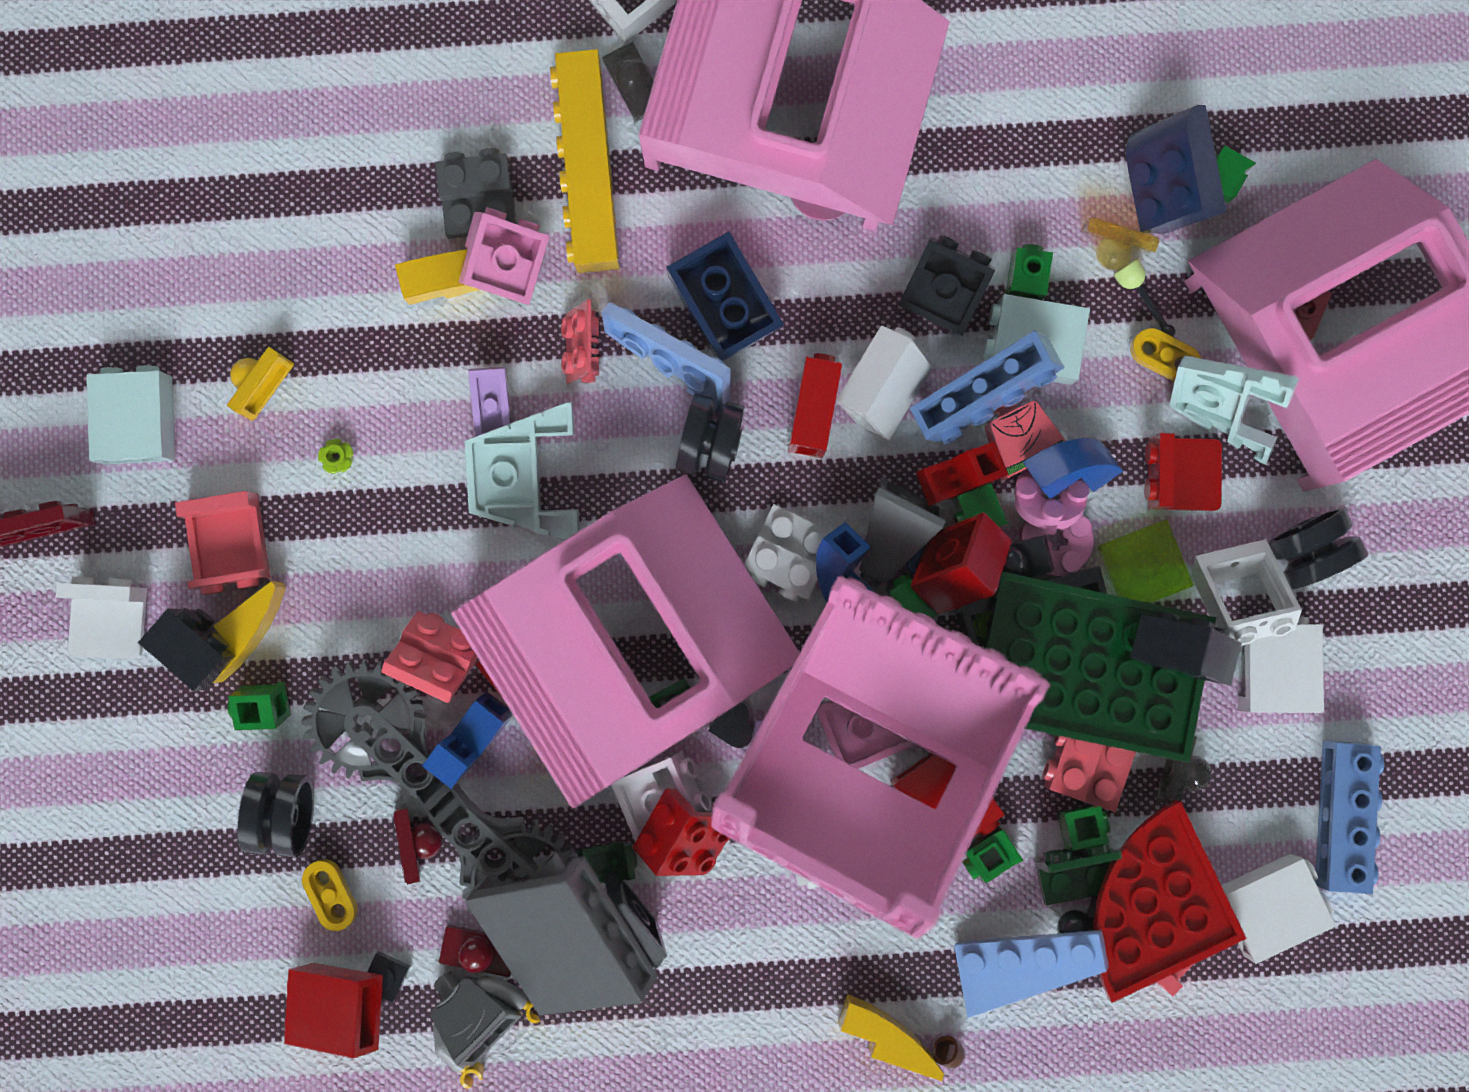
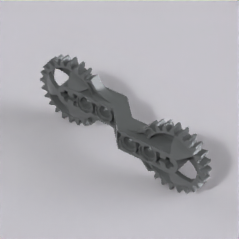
(443, 805)

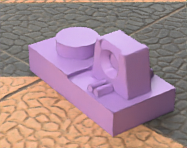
(489, 399)

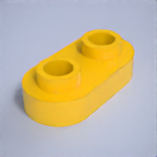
(1165, 352)
(326, 895)

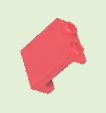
(225, 541)

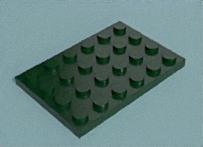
(1084, 651)

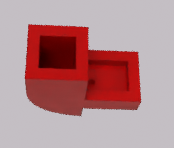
(962, 473)

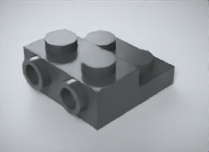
(473, 185)

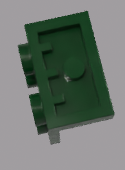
(1076, 875)

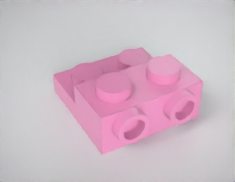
(503, 255)

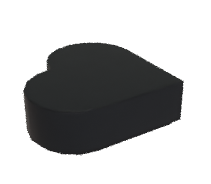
(733, 726)

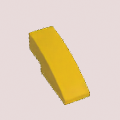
(432, 277)
(249, 624)
(888, 1038)

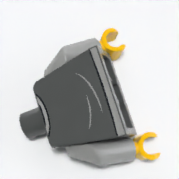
(474, 1019)

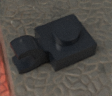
(393, 973)

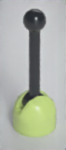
(1132, 277)

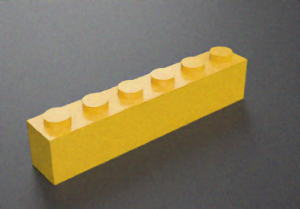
(586, 161)

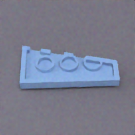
(671, 356)
(1020, 967)

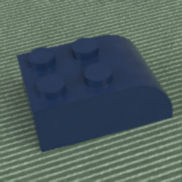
(1174, 172)
(724, 297)

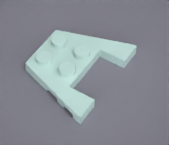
(1218, 396)
(505, 474)

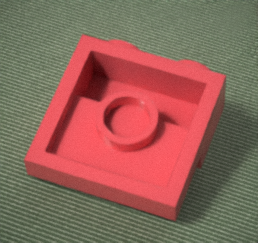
(431, 656)
(1088, 771)

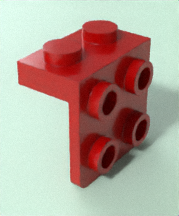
(1183, 473)
(679, 838)

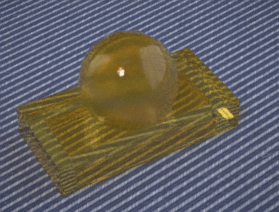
(1117, 243)

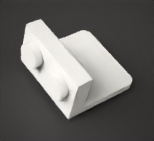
(104, 618)

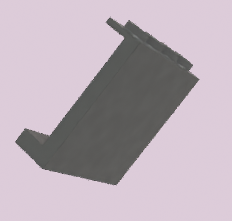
(564, 941)

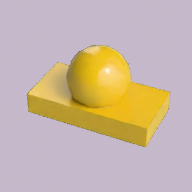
(257, 382)

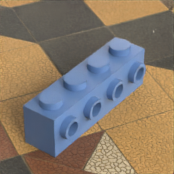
(987, 387)
(1349, 817)

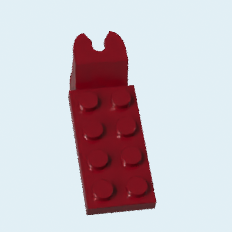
(48, 520)

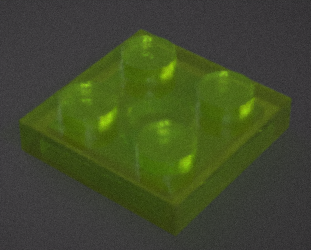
(1146, 563)

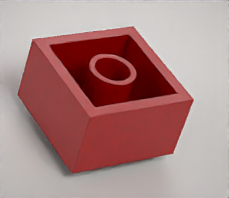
(961, 564)

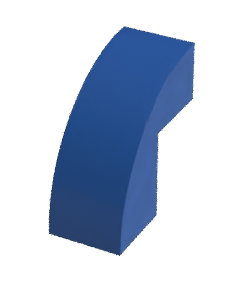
(1071, 460)
(839, 556)
(468, 740)

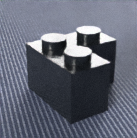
(188, 646)
(1187, 648)

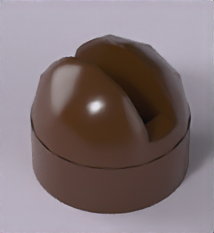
(948, 1052)

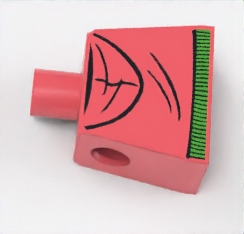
(1021, 434)

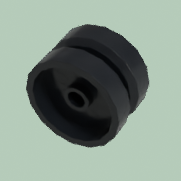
(705, 437)
(1318, 550)
(275, 814)

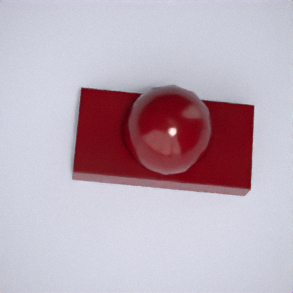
(419, 842)
(471, 951)

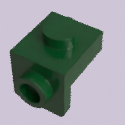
(609, 857)

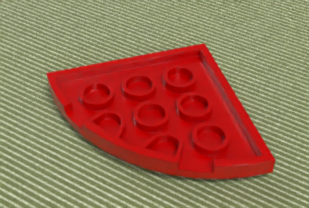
(1161, 905)

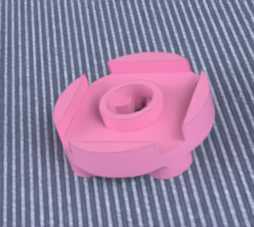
(1052, 512)
(1068, 557)

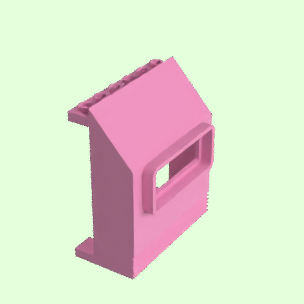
(722, 80)
(1383, 383)
(570, 677)
(846, 825)

